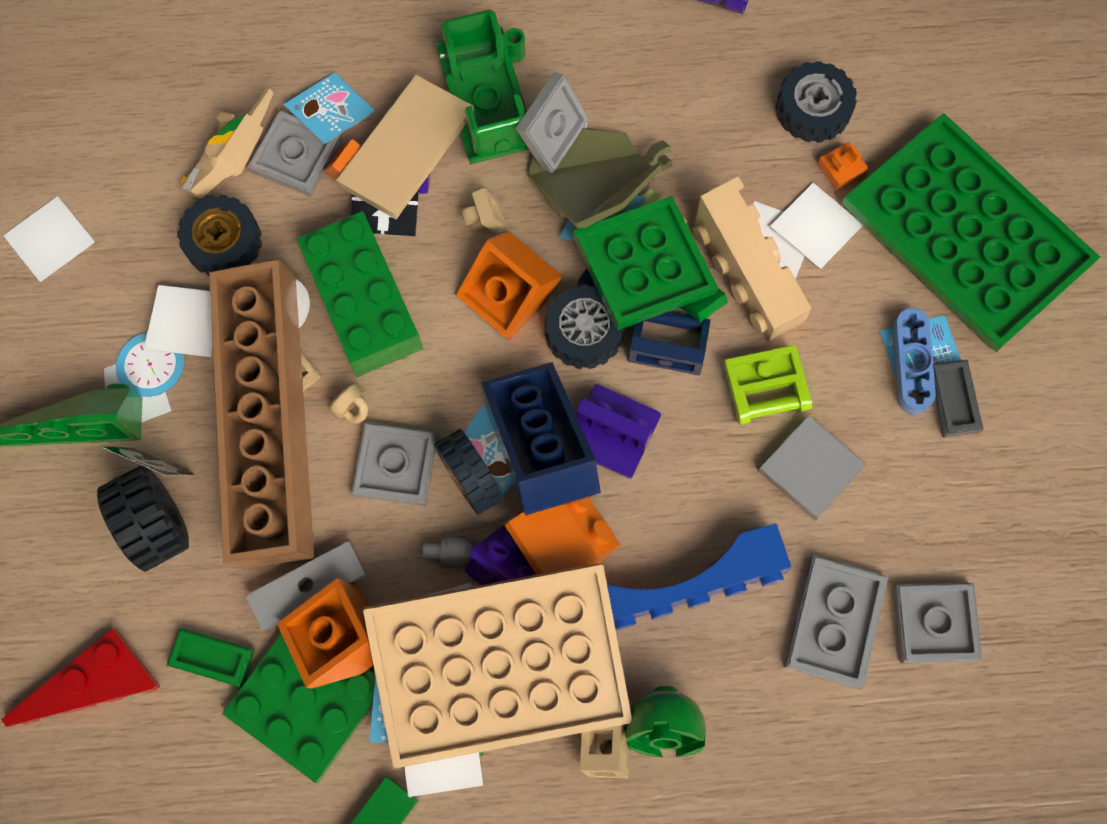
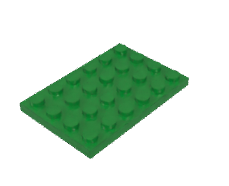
(970, 231)

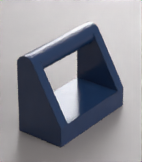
(670, 355)

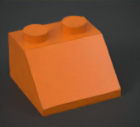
(508, 284)
(563, 536)
(329, 635)

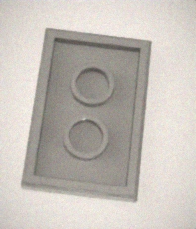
(836, 622)

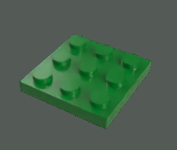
(644, 262)
(299, 722)

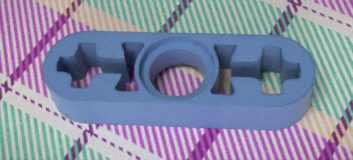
(901, 336)

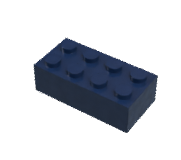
(541, 438)

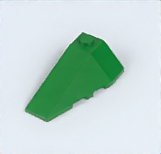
(86, 418)

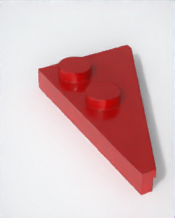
(98, 675)

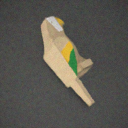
(228, 149)

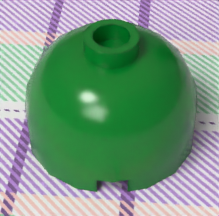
(666, 722)

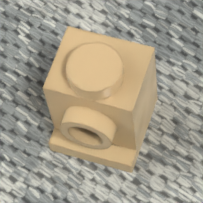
(600, 765)

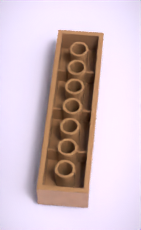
(260, 416)

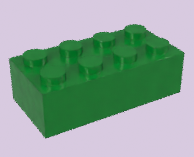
(360, 294)

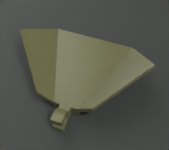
(598, 176)

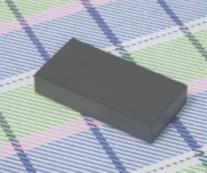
(956, 399)

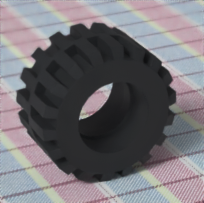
(142, 518)

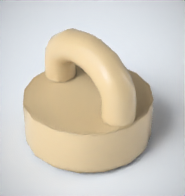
(346, 402)

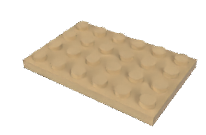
(497, 665)

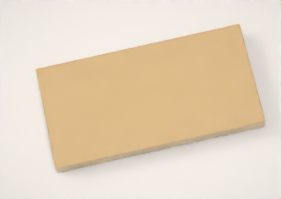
(405, 147)

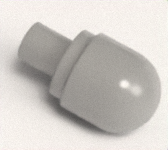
(452, 552)

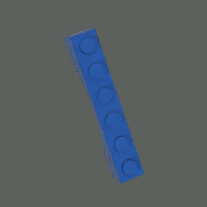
(752, 558)

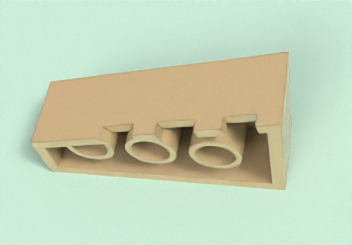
(749, 260)

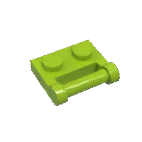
(763, 373)

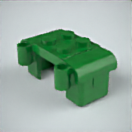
(481, 72)

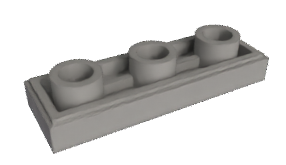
(285, 594)

